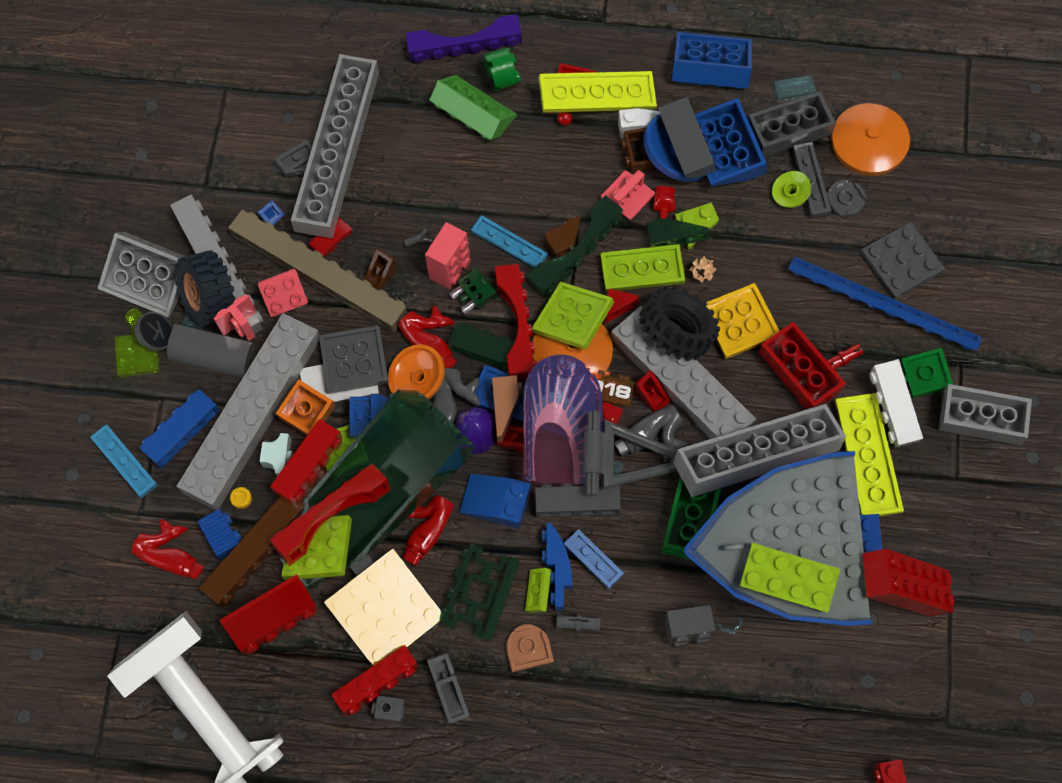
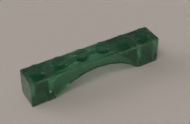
(549, 274)

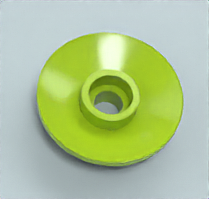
(788, 182)

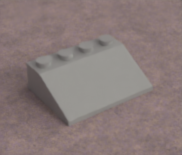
(141, 273)

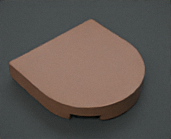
(528, 648)

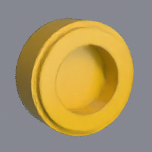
(241, 498)

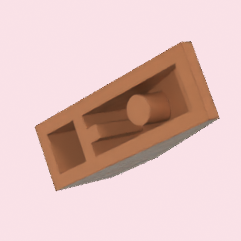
(506, 399)

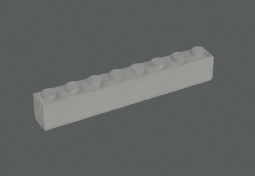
(202, 239)

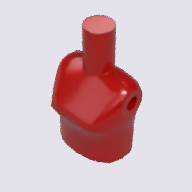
(664, 200)

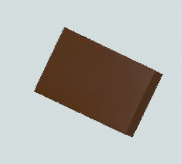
(381, 269)

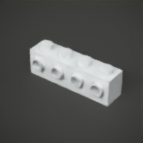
(896, 403)

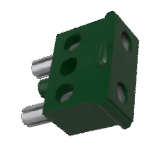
(478, 284)

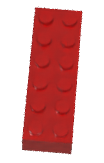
(907, 583)

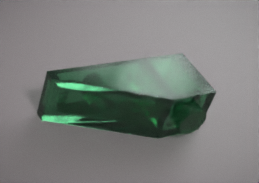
(674, 232)

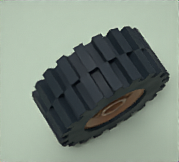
(203, 286)

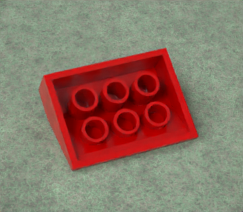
(269, 615)

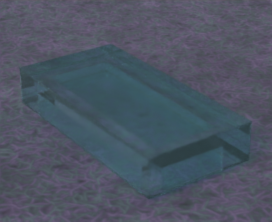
(794, 87)

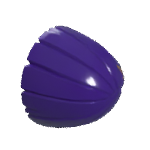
(478, 427)

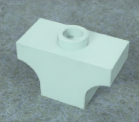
(276, 453)

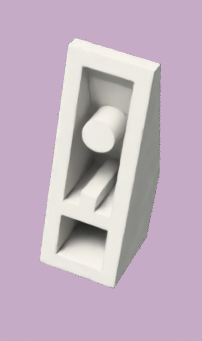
(634, 119)

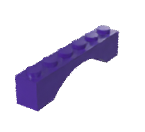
(502, 32)

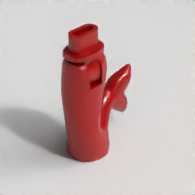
(413, 324)
(428, 532)
(167, 559)

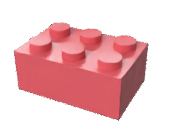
(448, 256)

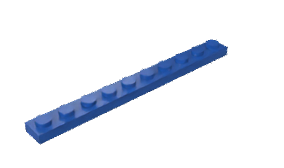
(889, 305)

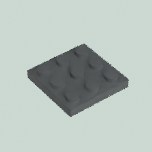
(902, 260)
(353, 359)

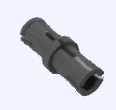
(578, 622)

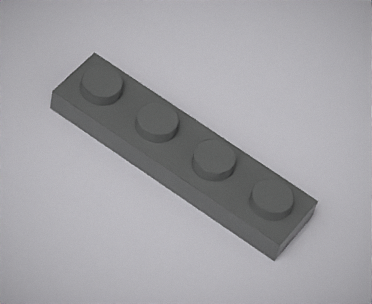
(807, 164)

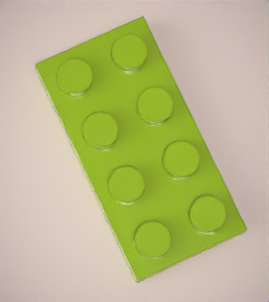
(642, 268)
(790, 577)

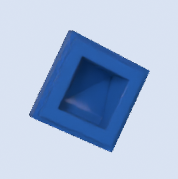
(270, 213)

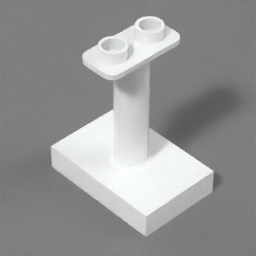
(162, 659)

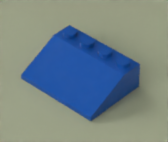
(712, 60)
(731, 144)

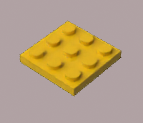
(742, 320)

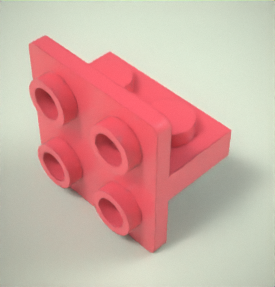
(630, 193)
(282, 292)
(236, 318)

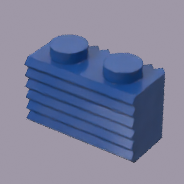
(220, 533)

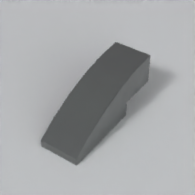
(448, 687)

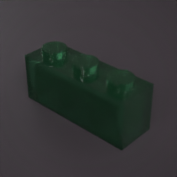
(480, 345)

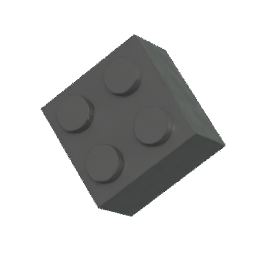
(689, 625)

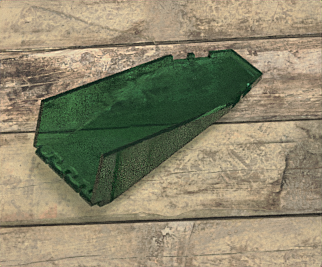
(411, 452)

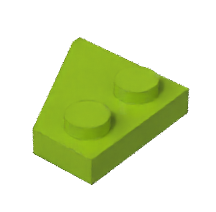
(702, 215)

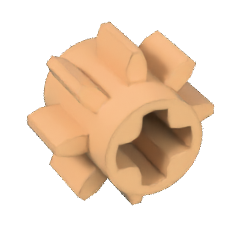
(704, 264)

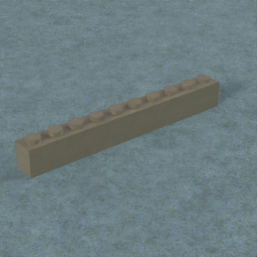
(317, 270)

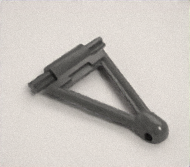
(599, 455)

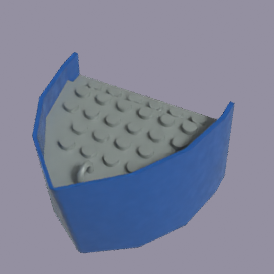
(802, 511)

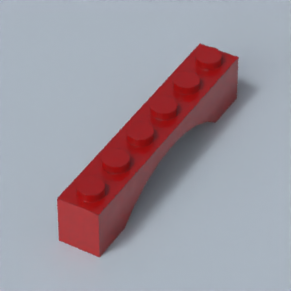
(509, 287)
(363, 488)

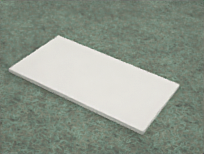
(315, 378)

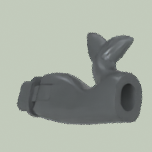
(444, 399)
(649, 427)

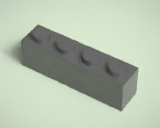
(573, 501)

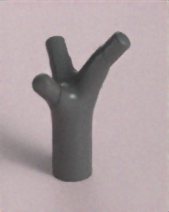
(420, 238)

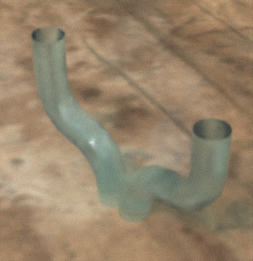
(729, 630)

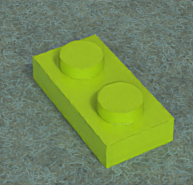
(538, 590)

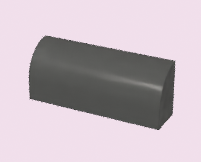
(687, 138)
(209, 351)

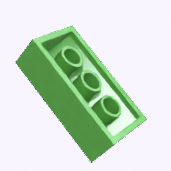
(472, 107)

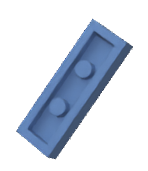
(593, 559)

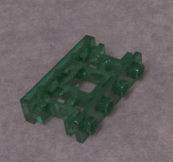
(496, 598)

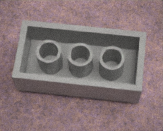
(985, 414)

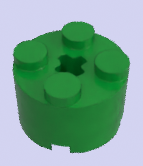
(501, 69)

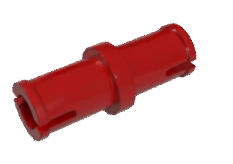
(844, 357)

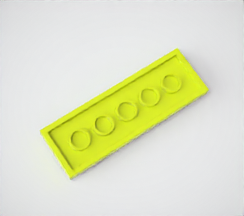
(597, 91)
(875, 473)

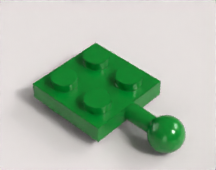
(926, 372)

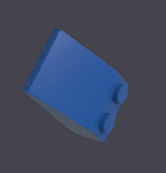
(496, 499)

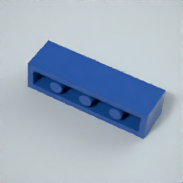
(179, 428)

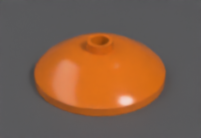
(412, 365)

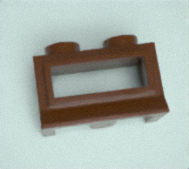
(636, 136)

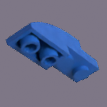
(557, 559)

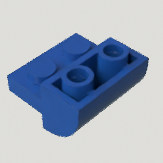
(363, 410)

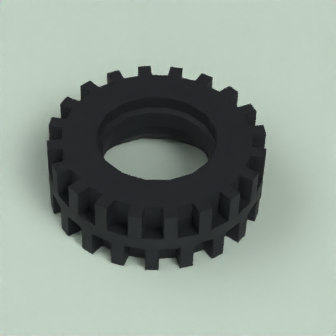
(689, 312)

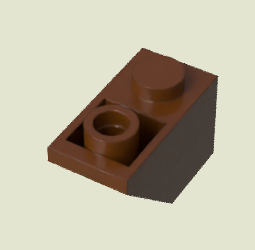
(562, 239)

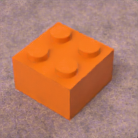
(304, 407)

